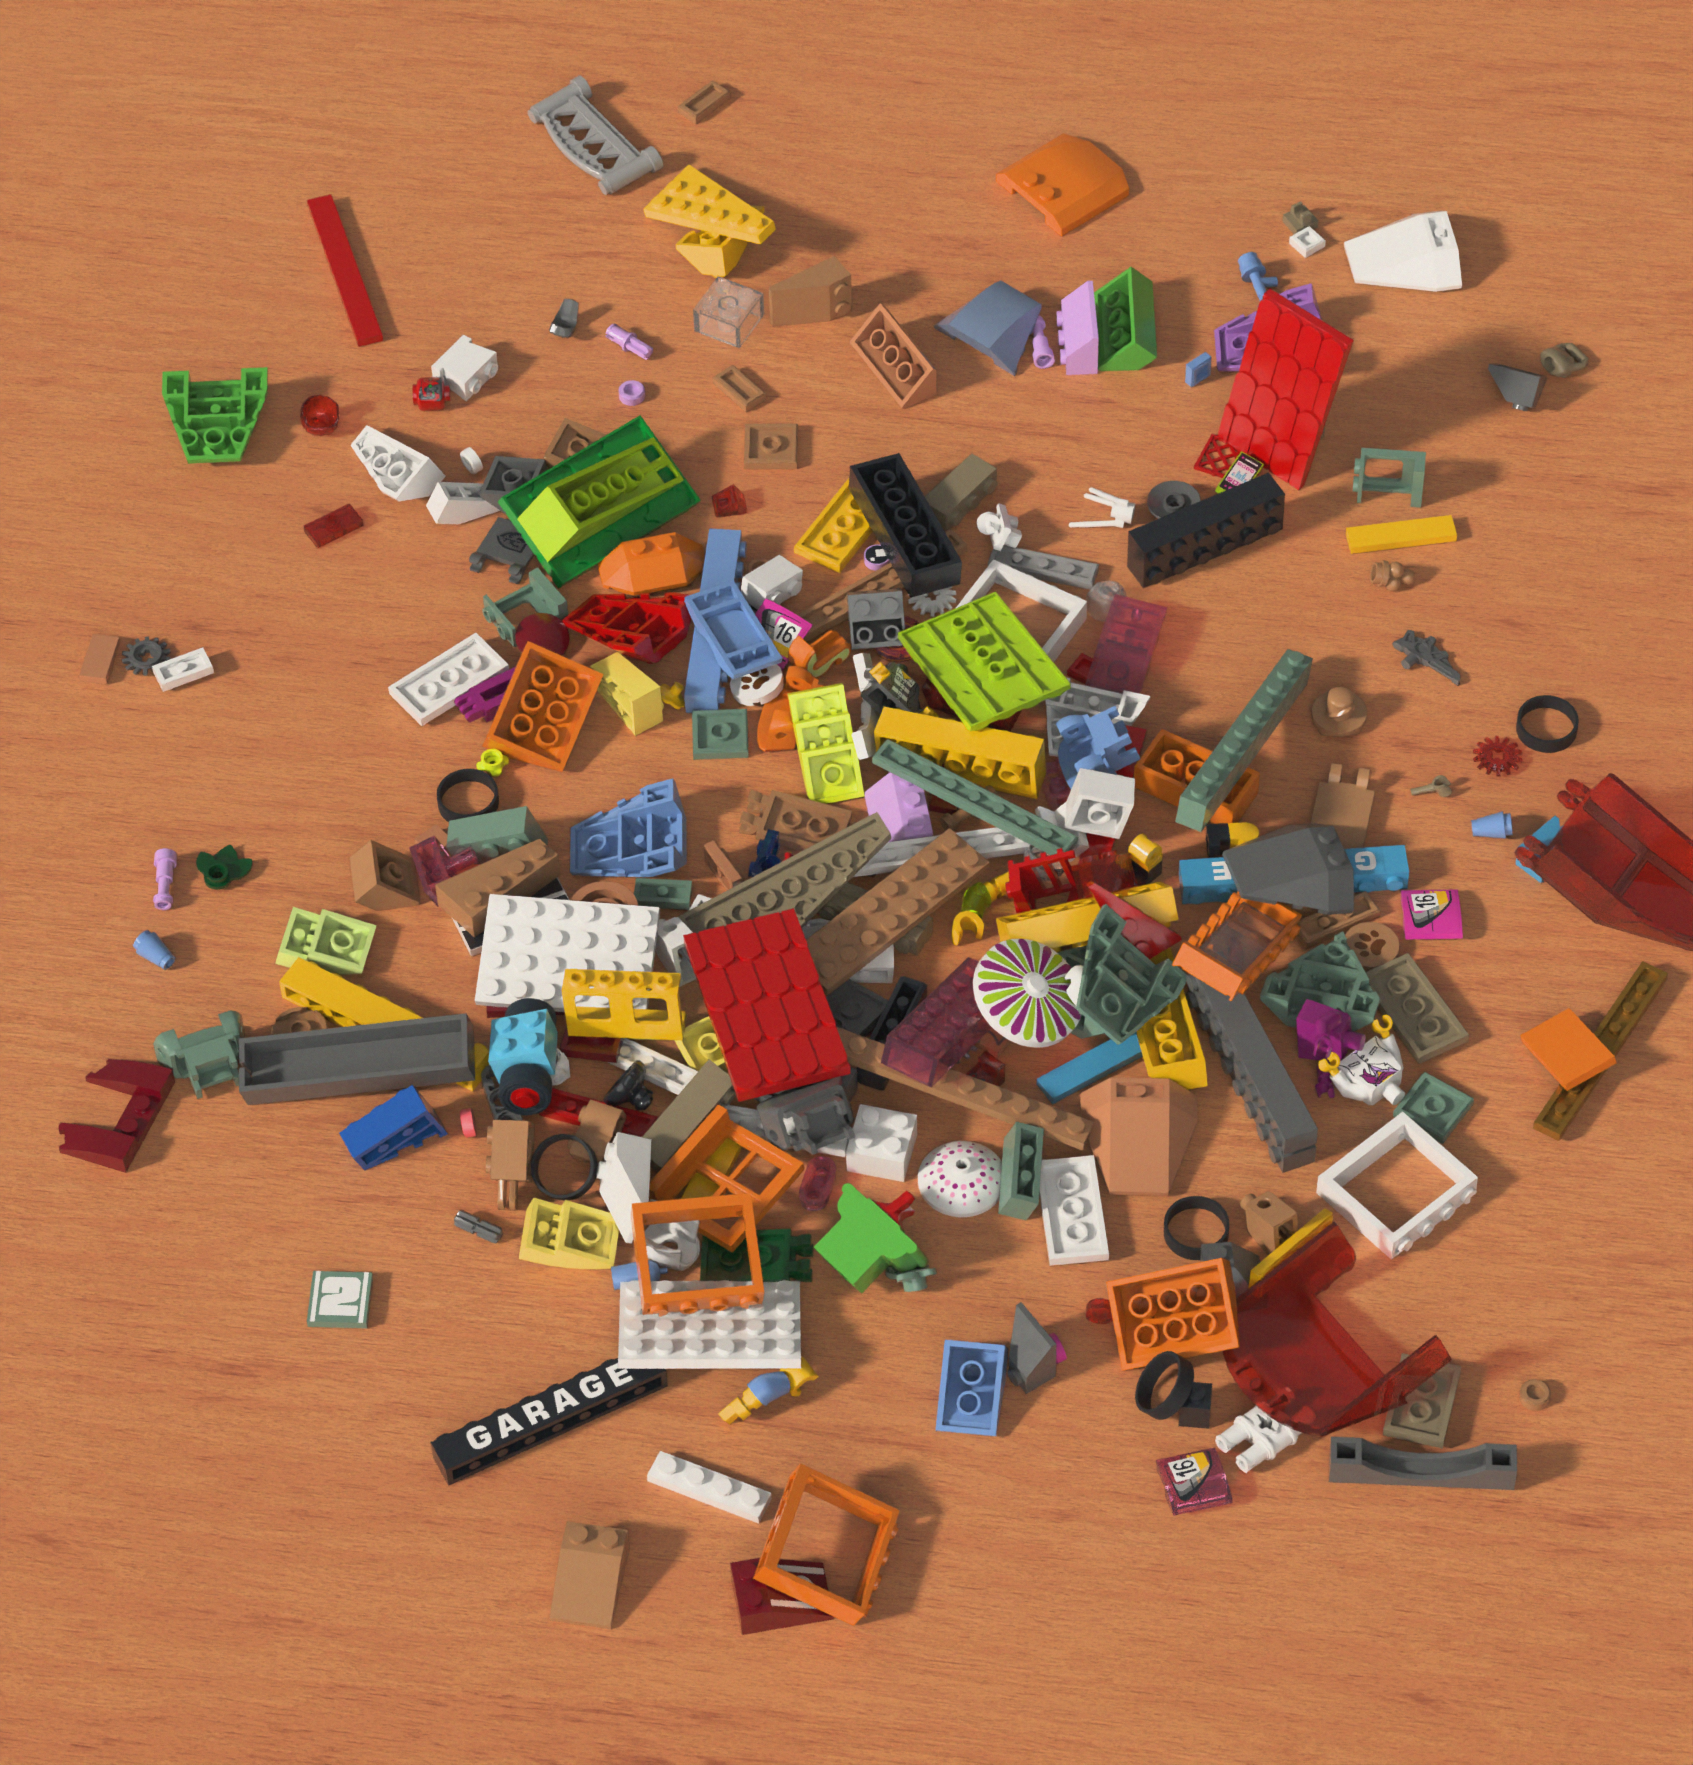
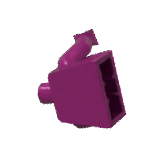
(1322, 1032)

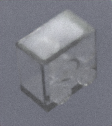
(728, 312)

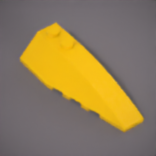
(1171, 1042)

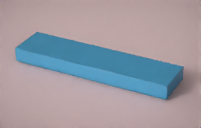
(1088, 1068)

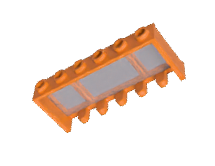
(1238, 943)

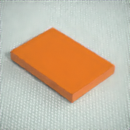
(1568, 1049)

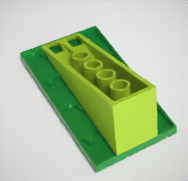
(597, 500)

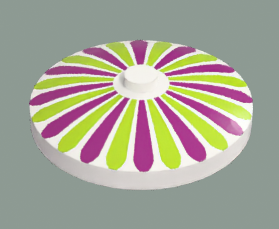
(1025, 993)

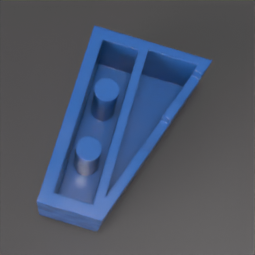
(391, 1127)

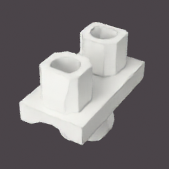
(1000, 527)

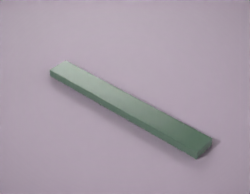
(973, 798)

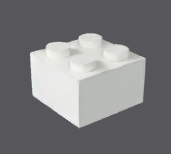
(1099, 803)
(881, 1143)

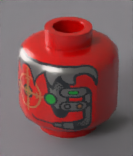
(430, 393)

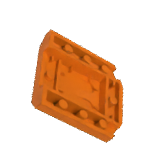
(1066, 181)

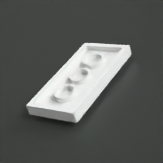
(440, 681)
(1072, 1211)

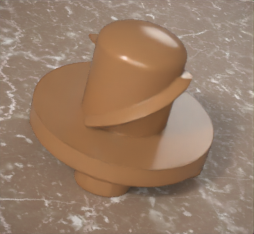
(1339, 713)

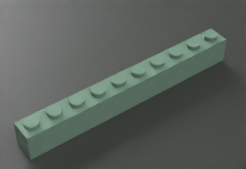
(1243, 740)

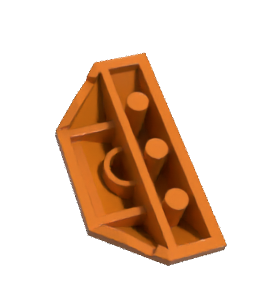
(652, 564)

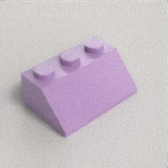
(1078, 331)
(900, 807)

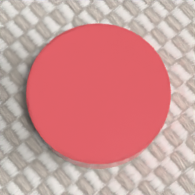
(468, 1122)

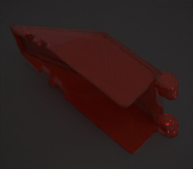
(1619, 862)

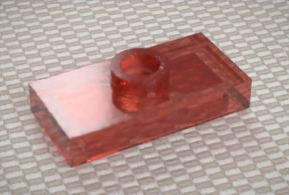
(333, 525)

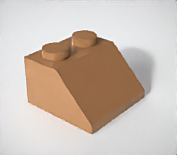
(383, 878)

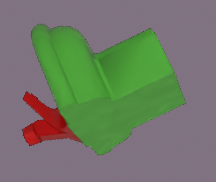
(870, 1238)

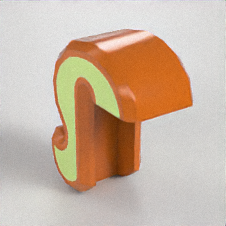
(820, 654)

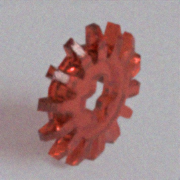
(1497, 765)

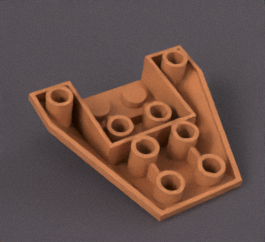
(1139, 1132)

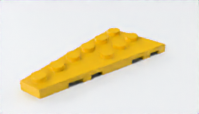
(706, 206)

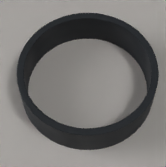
(1552, 702)
(463, 776)
(538, 1153)
(1189, 1203)
(1179, 1392)

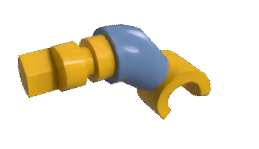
(767, 1388)

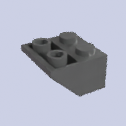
(875, 618)

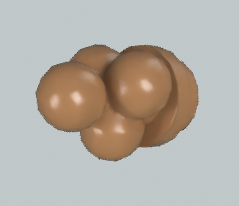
(1390, 575)

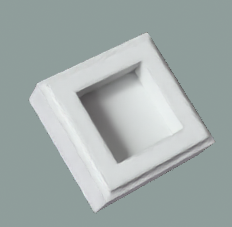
(1307, 242)

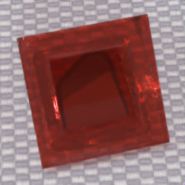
(729, 502)

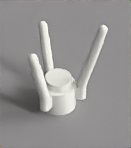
(1121, 510)

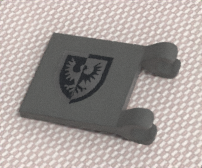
(506, 546)

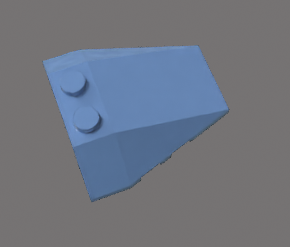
(634, 838)

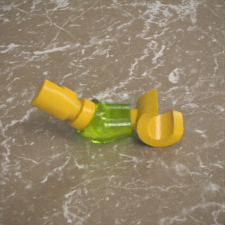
(974, 904)

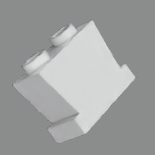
(466, 367)

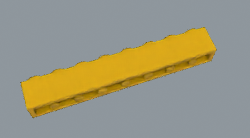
(352, 1004)

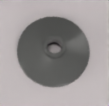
(1171, 497)

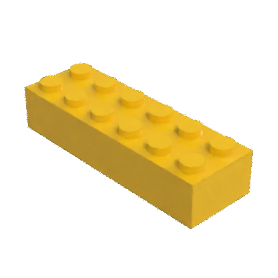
(983, 756)
(1071, 921)

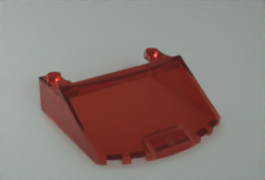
(1302, 1361)

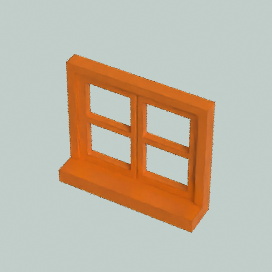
(693, 1157)

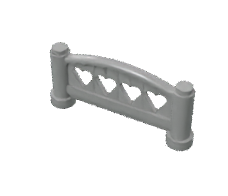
(574, 101)

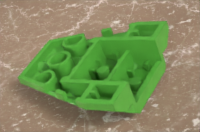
(214, 416)

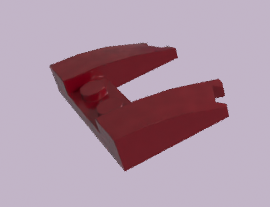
(117, 1148)

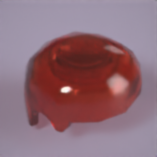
(319, 415)

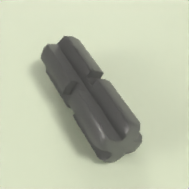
(483, 1228)

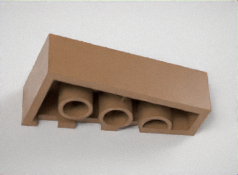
(511, 874)

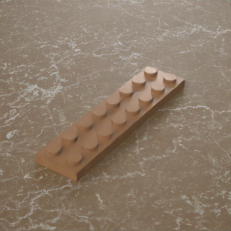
(893, 908)

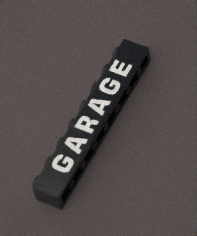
(542, 1418)

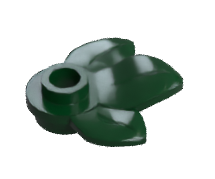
(222, 867)

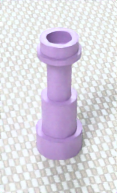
(1042, 355)
(165, 861)

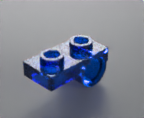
(767, 854)

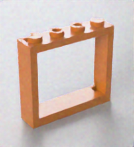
(693, 1210)
(850, 1500)

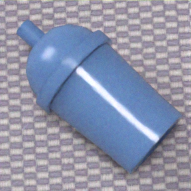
(628, 1273)

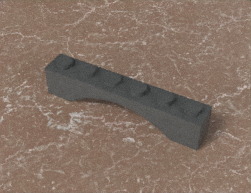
(1476, 1468)

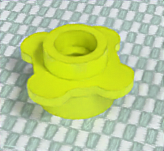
(492, 756)

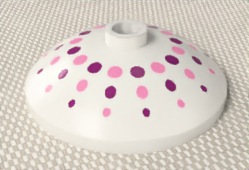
(957, 1190)

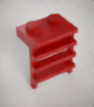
(1026, 884)

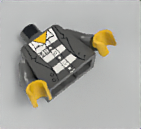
(893, 688)

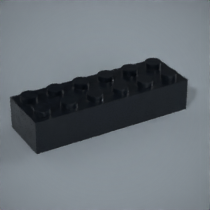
(905, 525)
(1205, 530)

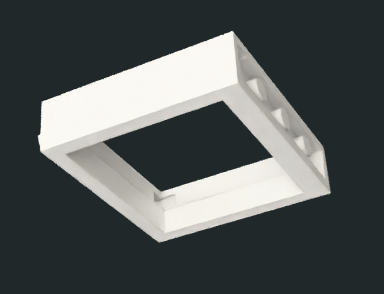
(1047, 594)
(1400, 1128)

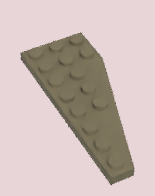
(798, 882)

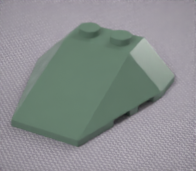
(1119, 983)

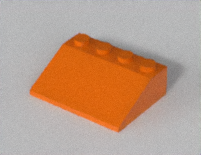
(543, 708)
(1176, 1311)

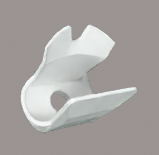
(682, 1234)

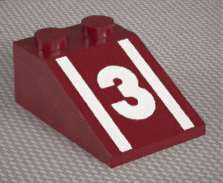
(767, 1609)

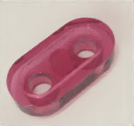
(816, 1185)

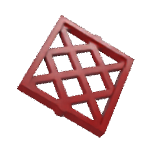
(1205, 452)

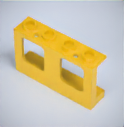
(621, 1018)

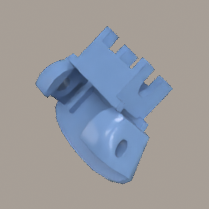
(1094, 744)

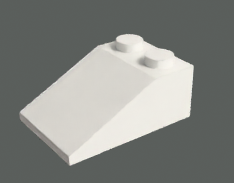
(625, 1178)

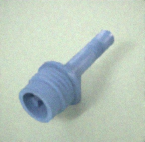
(1253, 271)

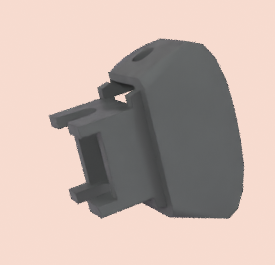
(818, 1111)

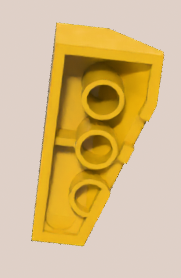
(712, 252)

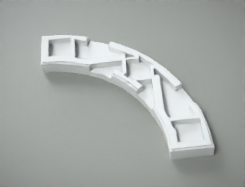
(864, 736)

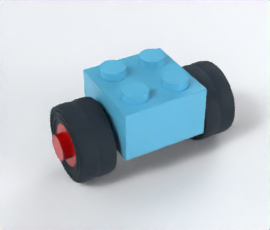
(524, 1055)

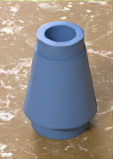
(1493, 826)
(153, 949)

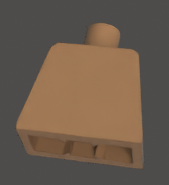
(1269, 1220)

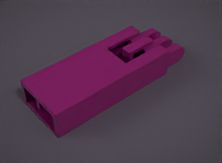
(473, 702)

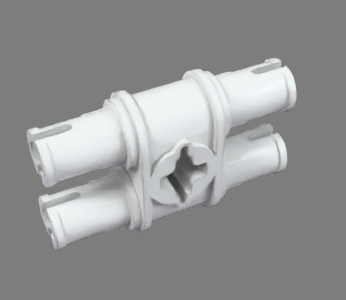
(1262, 1432)

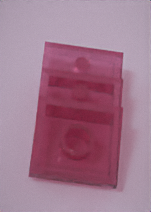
(1126, 645)

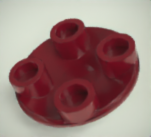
(543, 631)

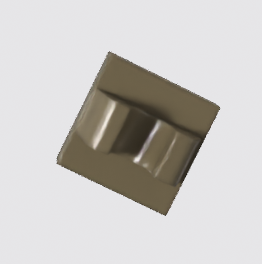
(1299, 218)

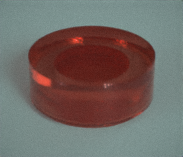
(1099, 1311)

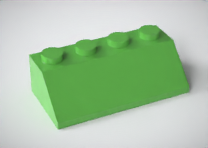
(1126, 322)

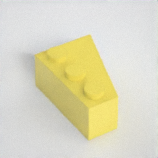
(630, 693)

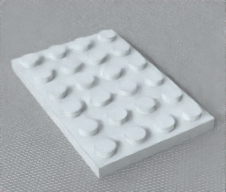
(536, 939)
(708, 1339)

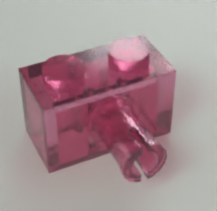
(435, 864)

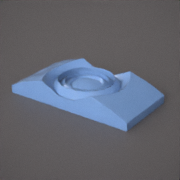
(732, 630)

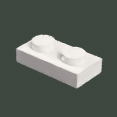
(183, 669)

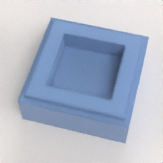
(1198, 369)

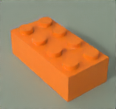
(1173, 763)

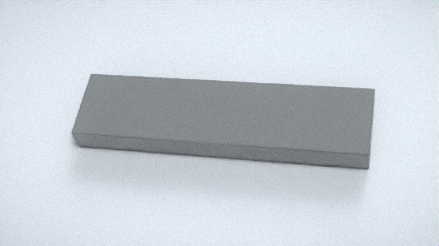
(1048, 566)

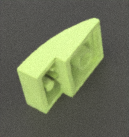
(328, 939)

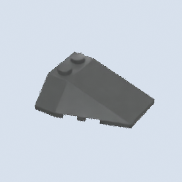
(1295, 867)

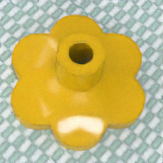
(673, 695)

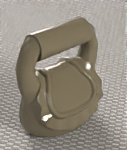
(1560, 359)

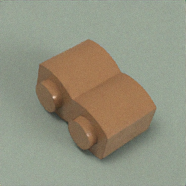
(597, 1128)

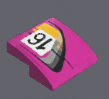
(781, 627)
(1431, 914)

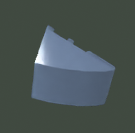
(995, 324)

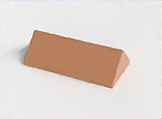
(895, 358)

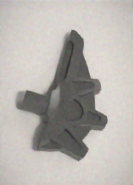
(1426, 653)

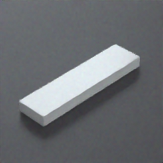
(659, 1068)

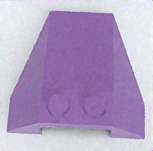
(1233, 336)

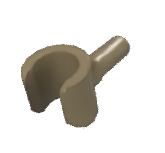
(1439, 784)

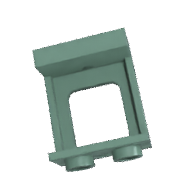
(1410, 482)
(539, 594)

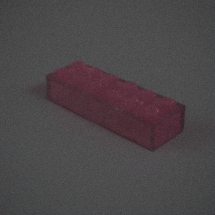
(938, 1029)

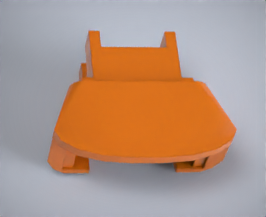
(775, 724)

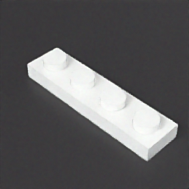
(709, 1487)

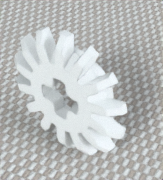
(941, 602)

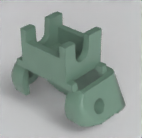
(205, 1055)

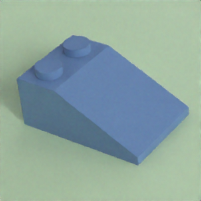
(971, 1387)

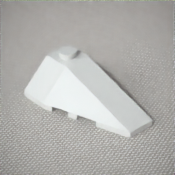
(396, 467)

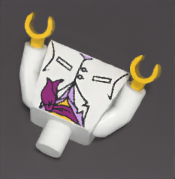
(1370, 1072)

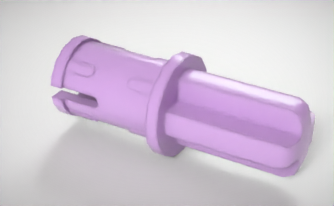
(628, 341)

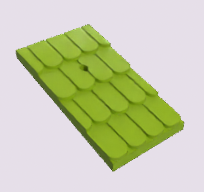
(983, 661)

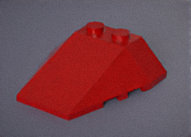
(633, 626)

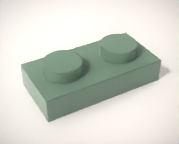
(663, 893)

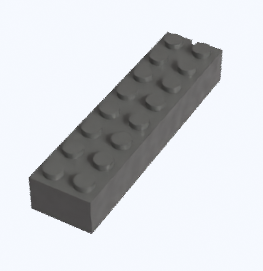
(356, 1059)
(1256, 1074)

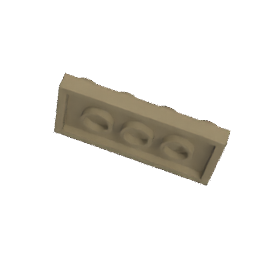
(1416, 1009)

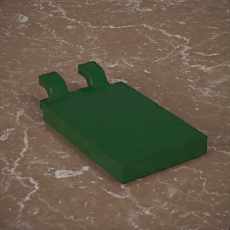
(776, 1254)

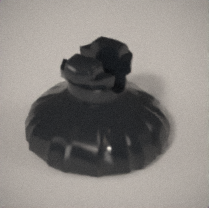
(630, 1088)

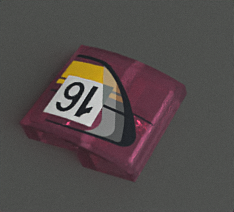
(1194, 1481)

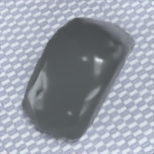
(566, 319)

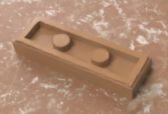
(1322, 927)

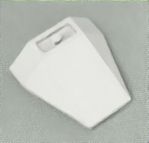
(1408, 254)

